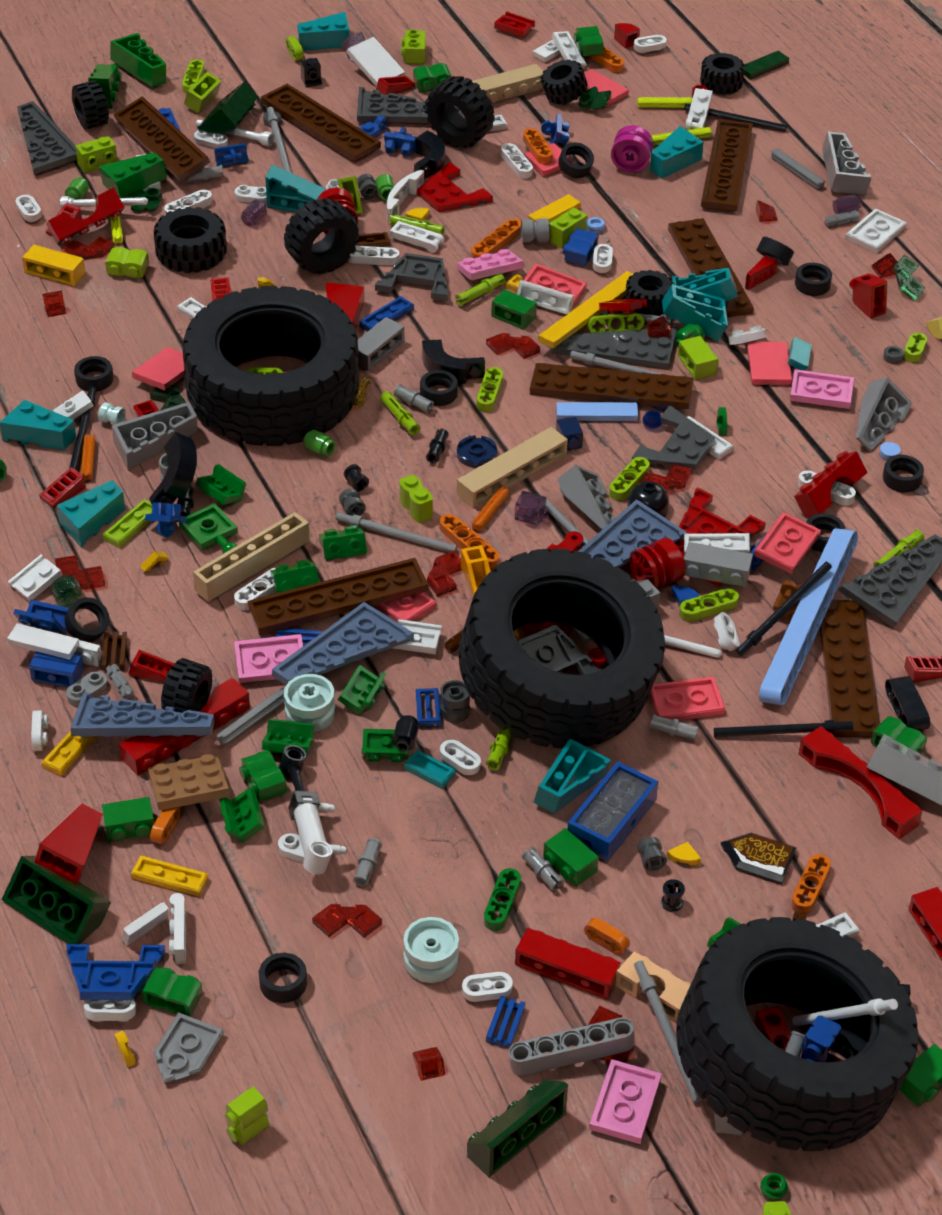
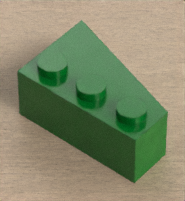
(108, 78)
(133, 173)

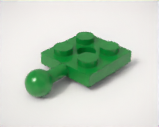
(220, 528)

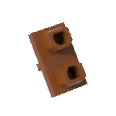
(786, 591)

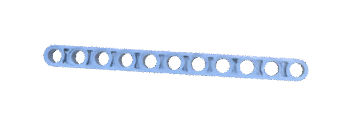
(807, 619)

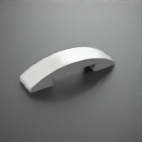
(400, 191)

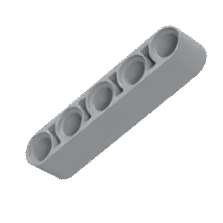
(559, 1043)

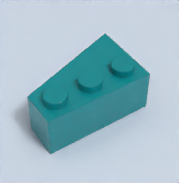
(323, 32)
(676, 153)
(288, 190)
(714, 282)
(696, 308)
(38, 425)
(91, 510)
(570, 775)

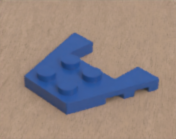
(111, 978)

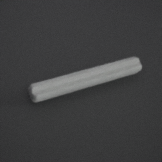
(797, 168)
(251, 717)

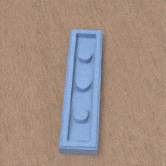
(597, 411)

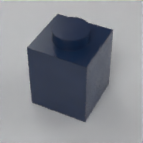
(572, 431)

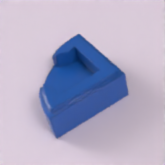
(683, 593)

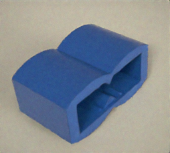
(580, 247)

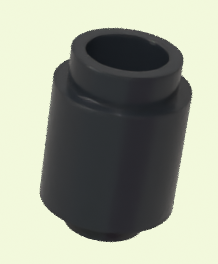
(405, 733)

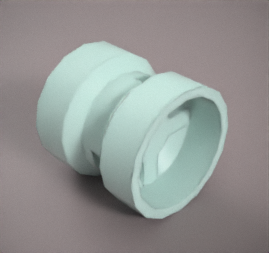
(111, 414)

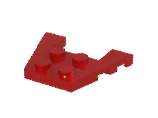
(445, 195)
(701, 521)

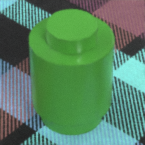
(385, 185)
(77, 188)
(319, 443)

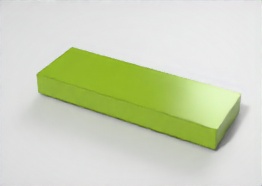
(128, 525)

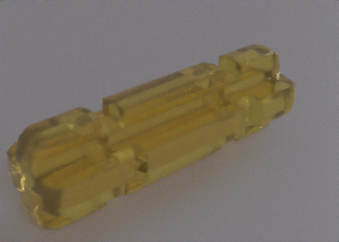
(363, 389)

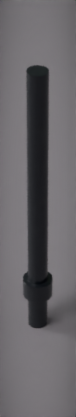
(740, 118)
(82, 430)
(755, 637)
(828, 725)

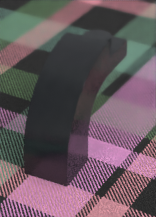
(433, 151)
(462, 368)
(180, 470)

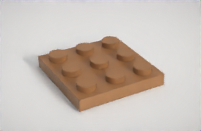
(188, 782)

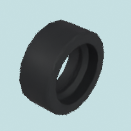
(571, 169)
(775, 250)
(815, 270)
(90, 364)
(439, 377)
(900, 483)
(827, 522)
(94, 606)
(282, 993)

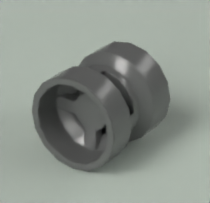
(367, 186)
(351, 502)
(651, 853)

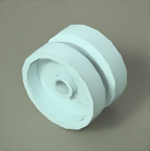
(310, 700)
(431, 949)

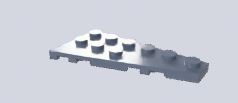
(630, 531)
(346, 641)
(135, 718)

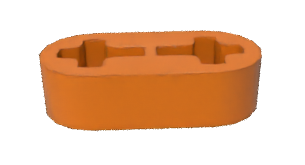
(164, 825)
(607, 936)

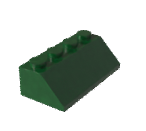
(230, 110)
(55, 902)
(518, 1126)

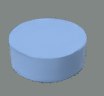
(595, 225)
(888, 450)

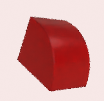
(626, 34)

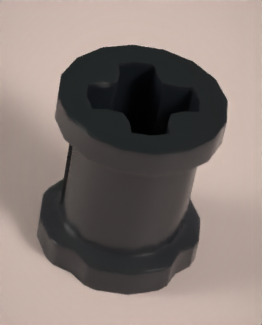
(354, 475)
(669, 891)

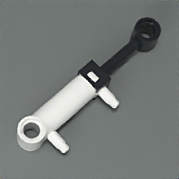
(304, 810)

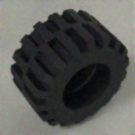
(722, 73)
(564, 81)
(90, 104)
(649, 286)
(187, 686)

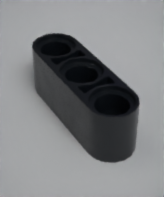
(907, 703)

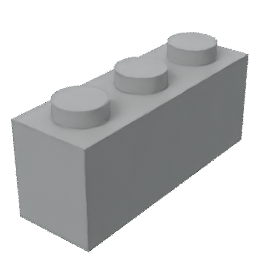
(379, 342)
(717, 564)

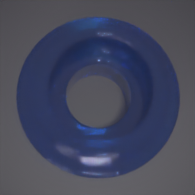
(652, 419)

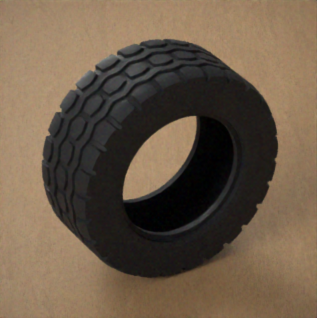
(271, 405)
(576, 593)
(767, 1087)

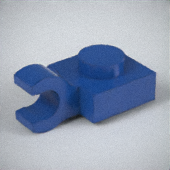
(374, 129)

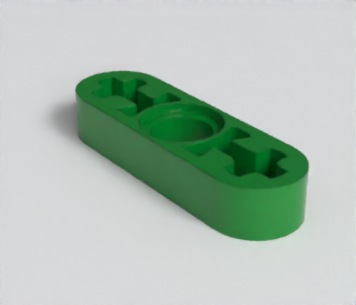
(501, 890)

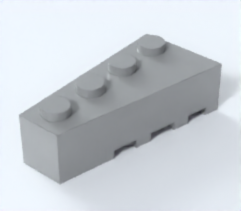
(843, 166)
(147, 435)
(908, 768)

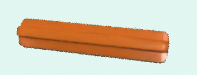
(88, 456)
(490, 508)

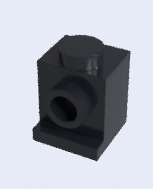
(311, 72)

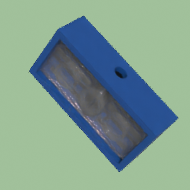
(613, 810)

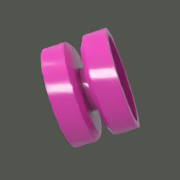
(632, 148)

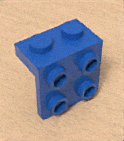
(43, 616)

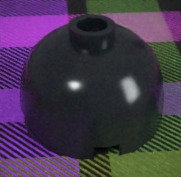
(651, 495)

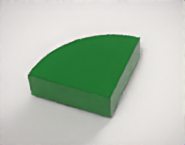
(721, 421)

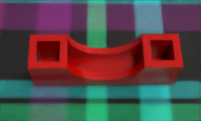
(65, 227)
(816, 495)

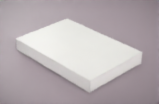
(374, 60)
(876, 230)

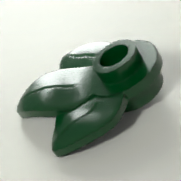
(594, 99)
(152, 194)

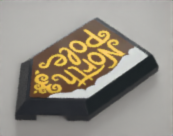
(760, 856)

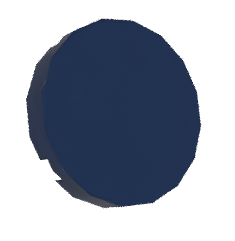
(476, 451)

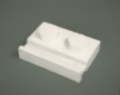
(35, 578)
(425, 637)

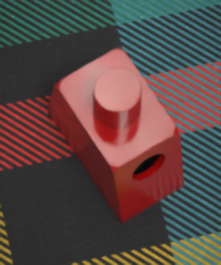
(870, 294)

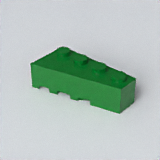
(138, 59)

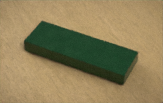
(765, 64)

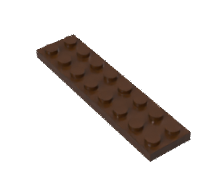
(321, 122)
(162, 137)
(727, 165)
(704, 254)
(611, 385)
(337, 596)
(848, 668)

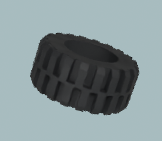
(470, 101)
(310, 223)
(190, 239)

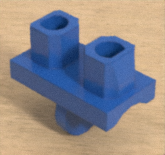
(556, 130)
(400, 140)
(231, 155)
(166, 515)

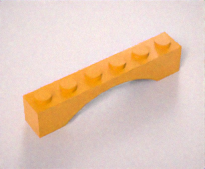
(475, 568)

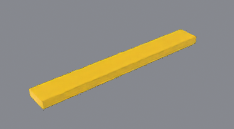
(580, 315)

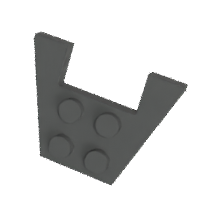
(417, 270)
(686, 445)
(556, 651)

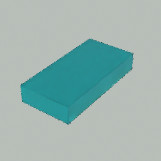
(799, 354)
(430, 769)

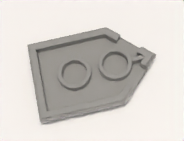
(185, 1047)

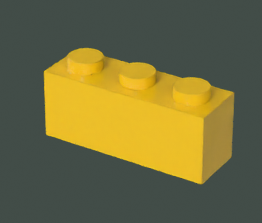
(53, 265)

